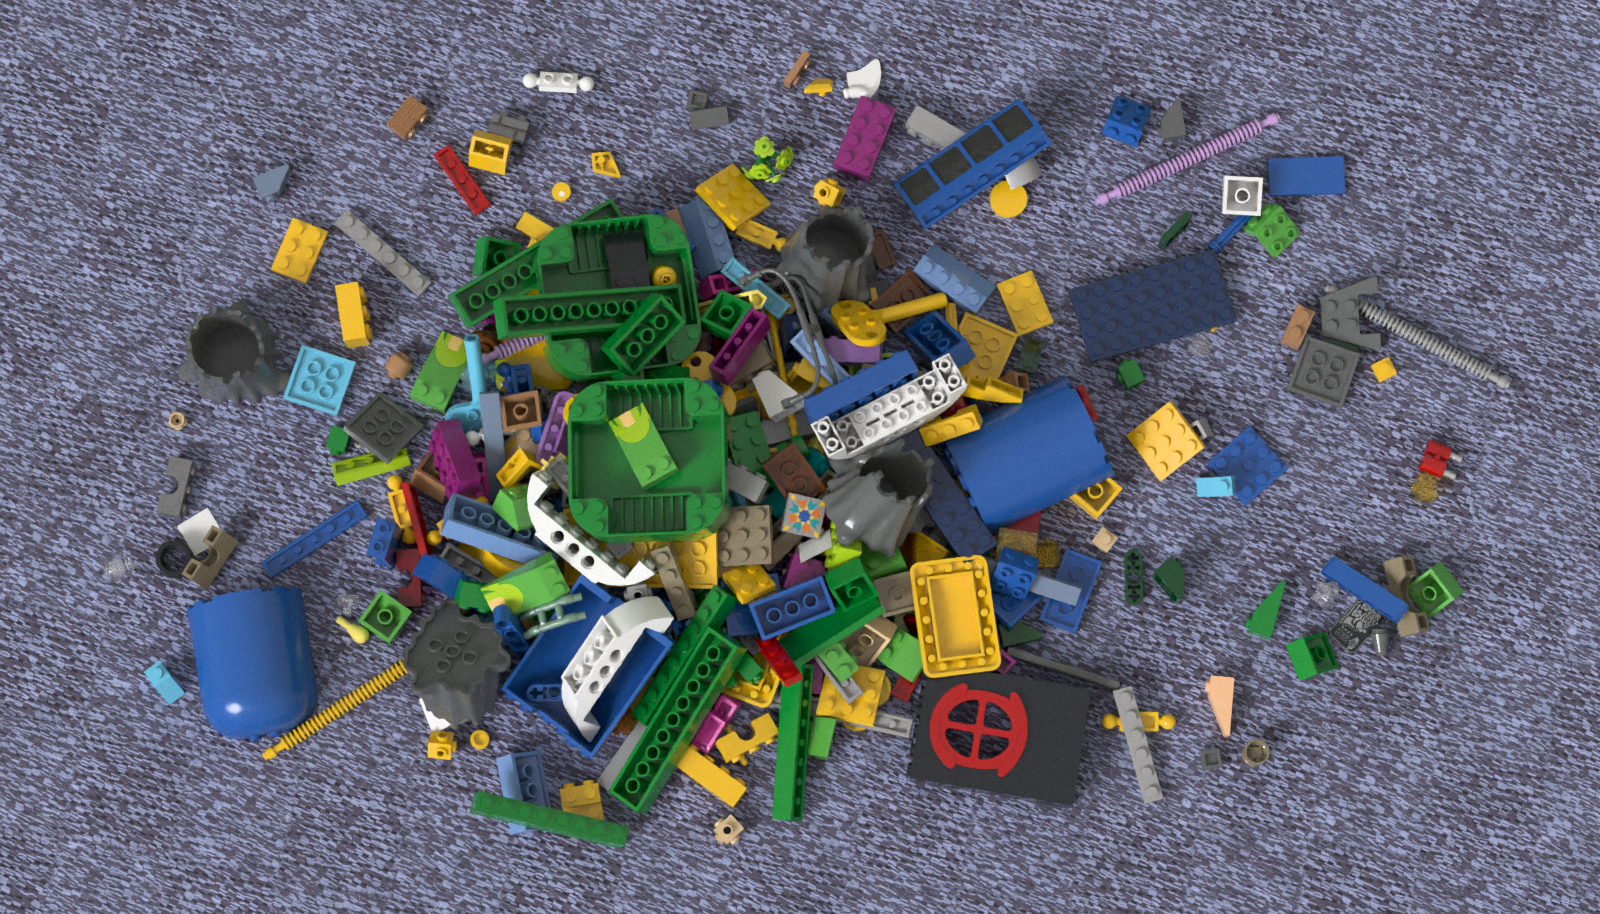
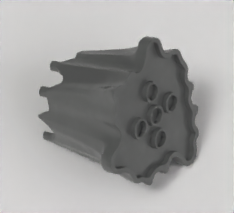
(831, 257)
(232, 356)
(879, 497)
(456, 664)

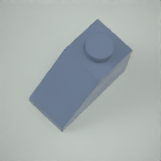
(272, 183)

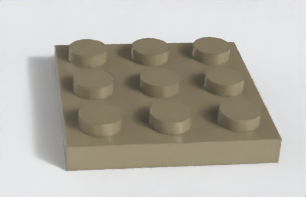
(746, 537)

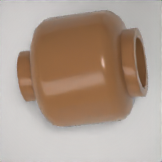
(399, 365)

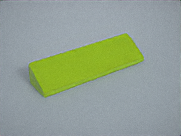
(367, 466)

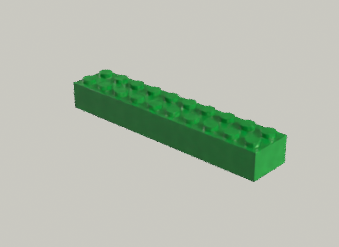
(512, 277)
(575, 311)
(677, 720)

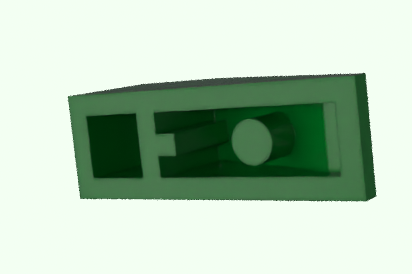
(1264, 617)

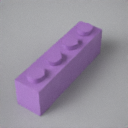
(849, 354)

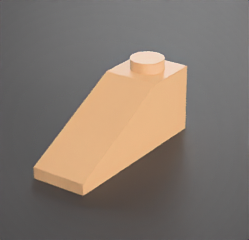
(1221, 698)

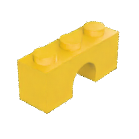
(940, 430)
(733, 747)

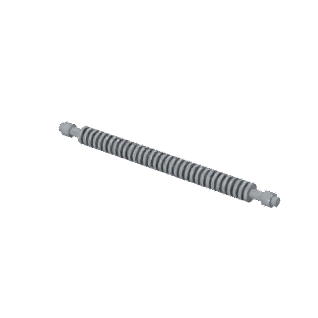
(1501, 381)

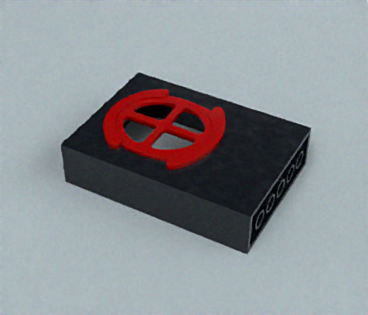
(1042, 745)

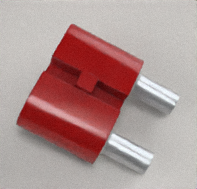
(1435, 460)

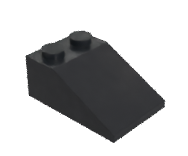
(626, 260)

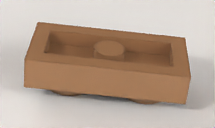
(801, 64)

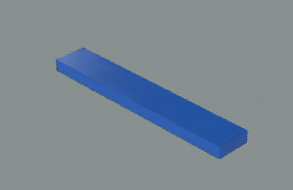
(314, 539)

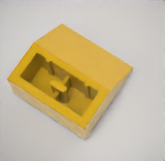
(490, 152)

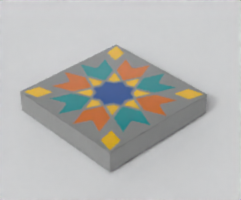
(803, 516)

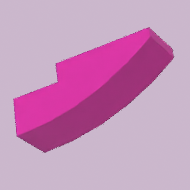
(716, 723)

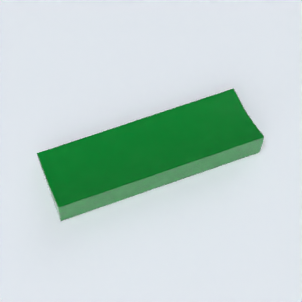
(823, 633)

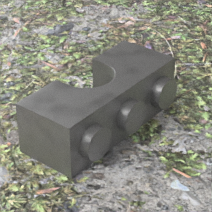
(175, 504)

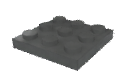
(1323, 372)
(383, 427)

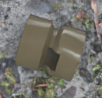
(1255, 753)

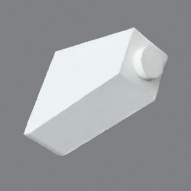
(772, 391)

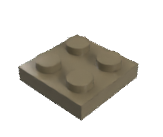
(895, 593)

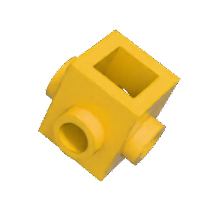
(829, 192)
(441, 745)

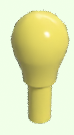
(358, 633)

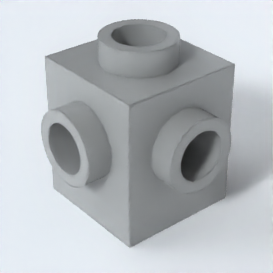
(637, 587)

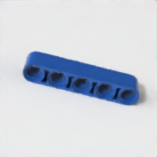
(1365, 589)
(511, 630)

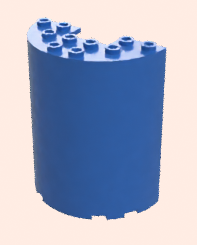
(1028, 455)
(557, 647)

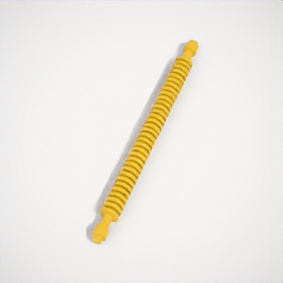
(271, 752)

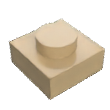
(1104, 540)

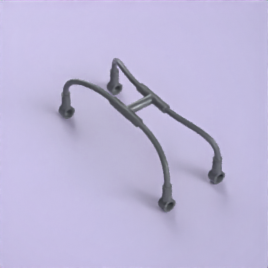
(807, 328)

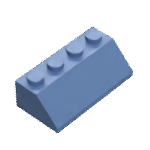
(708, 235)
(954, 279)
(523, 780)

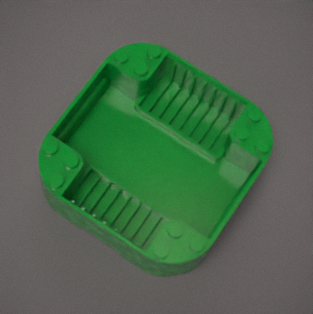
(574, 261)
(603, 486)

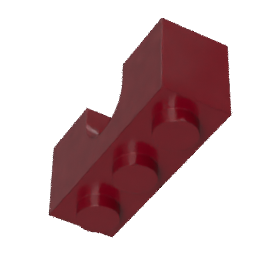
(412, 595)

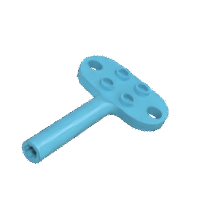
(470, 412)

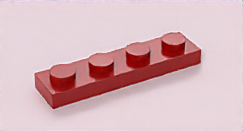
(779, 661)

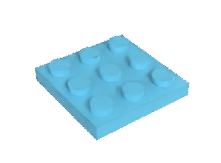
(319, 380)

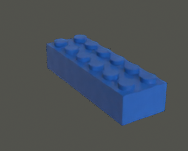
(862, 388)

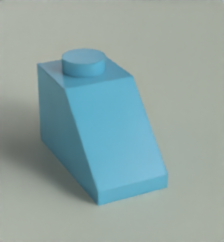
(1216, 486)
(164, 682)

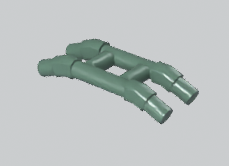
(561, 618)

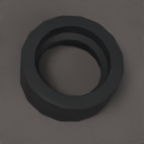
(160, 557)

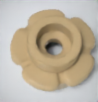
(182, 420)

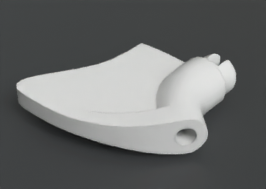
(864, 81)

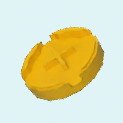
(1008, 202)

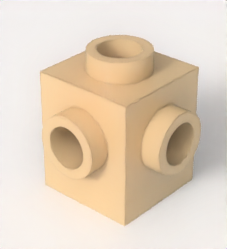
(731, 823)

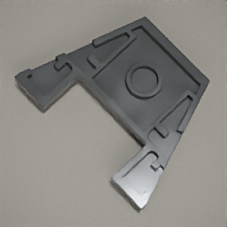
(1341, 314)

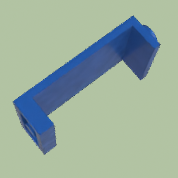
(384, 542)

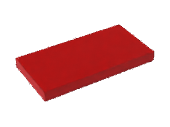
(416, 518)

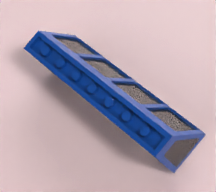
(971, 163)

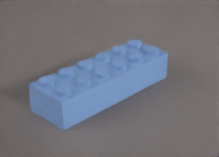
(485, 529)

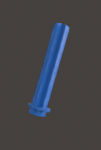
(1229, 233)

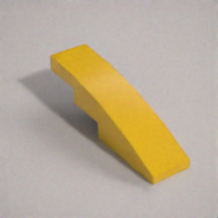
(992, 390)

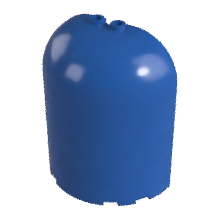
(254, 662)

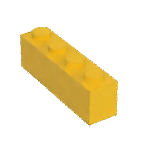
(711, 777)

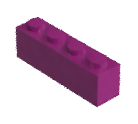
(739, 346)

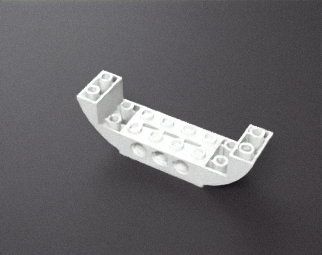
(892, 413)
(548, 527)
(603, 655)

